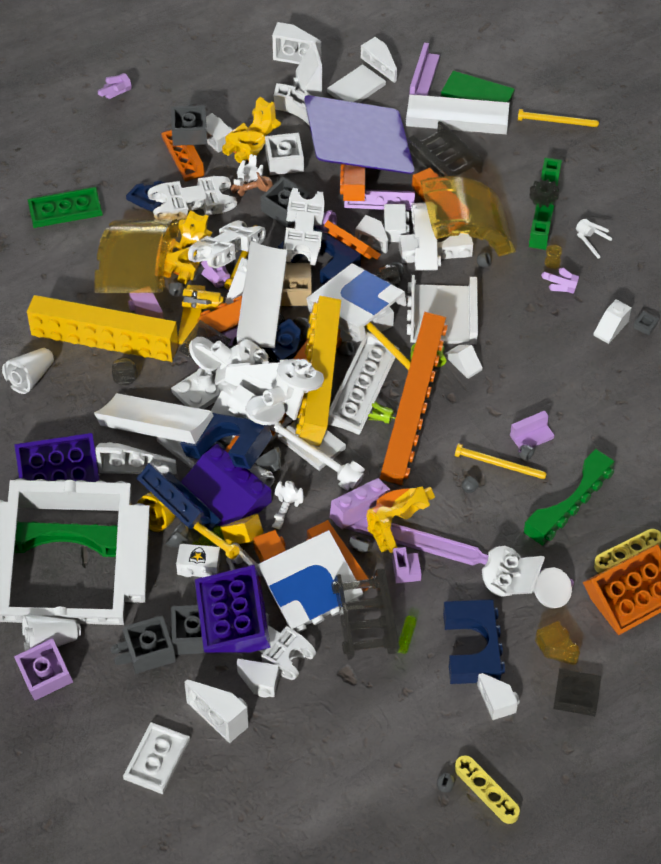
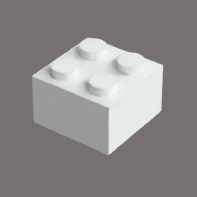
(284, 153)

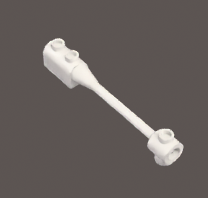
(348, 474)

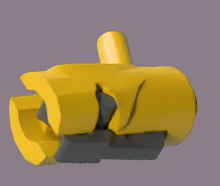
(201, 299)

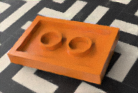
(351, 241)

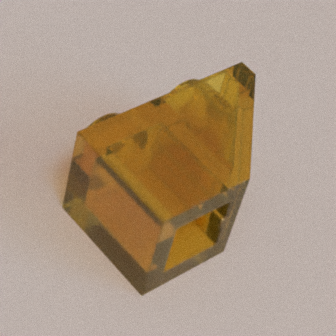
(556, 644)

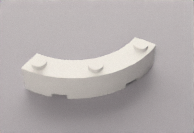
(290, 100)
(426, 253)

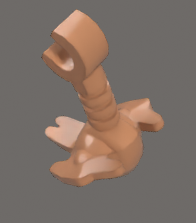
(263, 183)

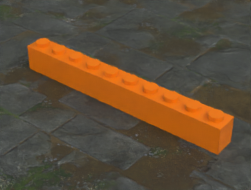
(413, 398)

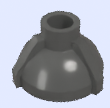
(270, 460)
(180, 535)

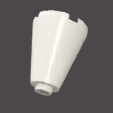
(27, 369)
(43, 628)

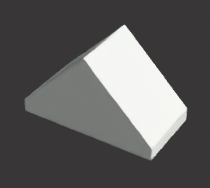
(465, 360)

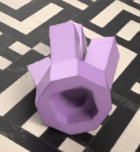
(115, 86)
(215, 275)
(566, 282)

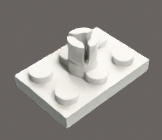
(198, 389)

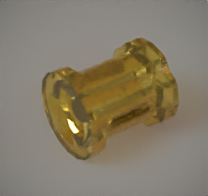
(553, 256)

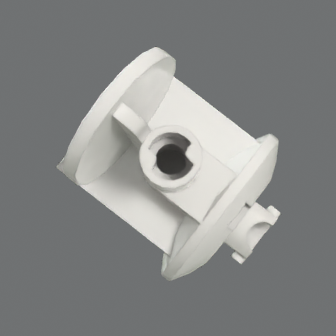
(218, 355)
(291, 382)
(510, 574)

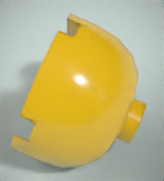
(160, 515)

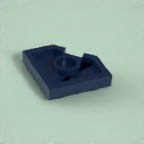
(139, 196)
(286, 341)

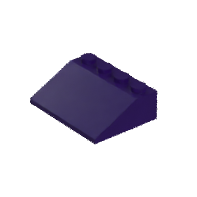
(58, 459)
(226, 489)
(232, 611)

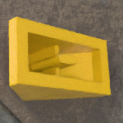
(242, 530)

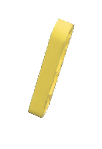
(626, 549)
(489, 787)

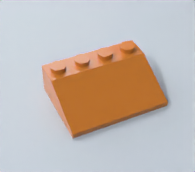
(628, 590)

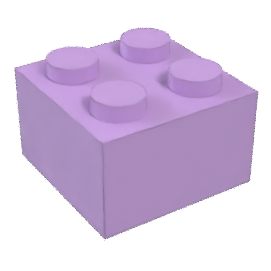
(43, 669)

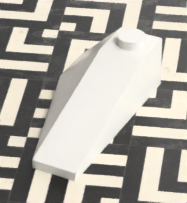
(252, 377)
(129, 460)

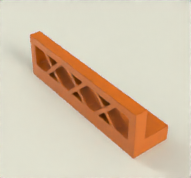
(187, 152)

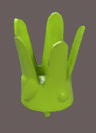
(381, 414)

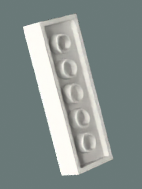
(458, 114)
(262, 295)
(361, 385)
(154, 418)

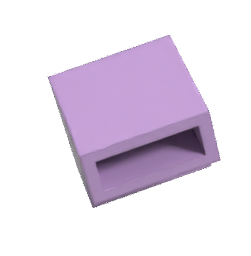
(406, 566)

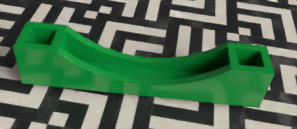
(543, 216)
(545, 522)
(99, 538)

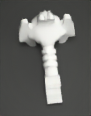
(248, 172)
(289, 494)

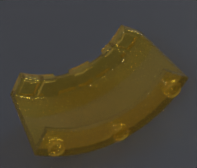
(467, 207)
(134, 255)

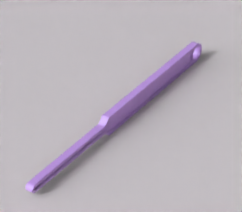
(430, 543)

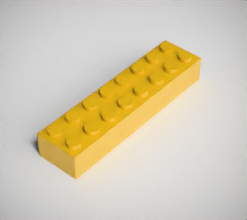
(103, 328)
(321, 354)

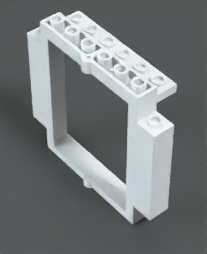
(80, 495)

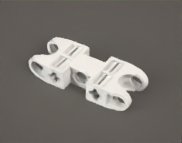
(203, 196)
(305, 215)
(222, 248)
(284, 649)

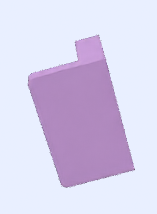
(532, 430)

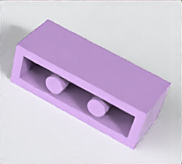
(354, 504)

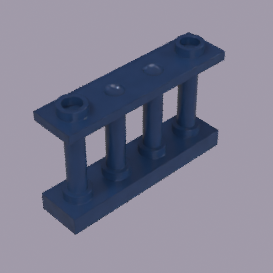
(178, 498)

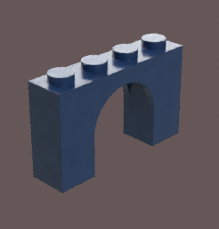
(341, 254)
(246, 449)
(480, 617)

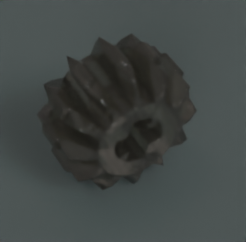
(544, 192)

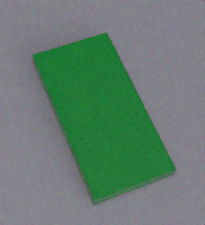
(474, 88)
(64, 207)

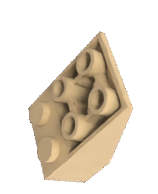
(296, 284)

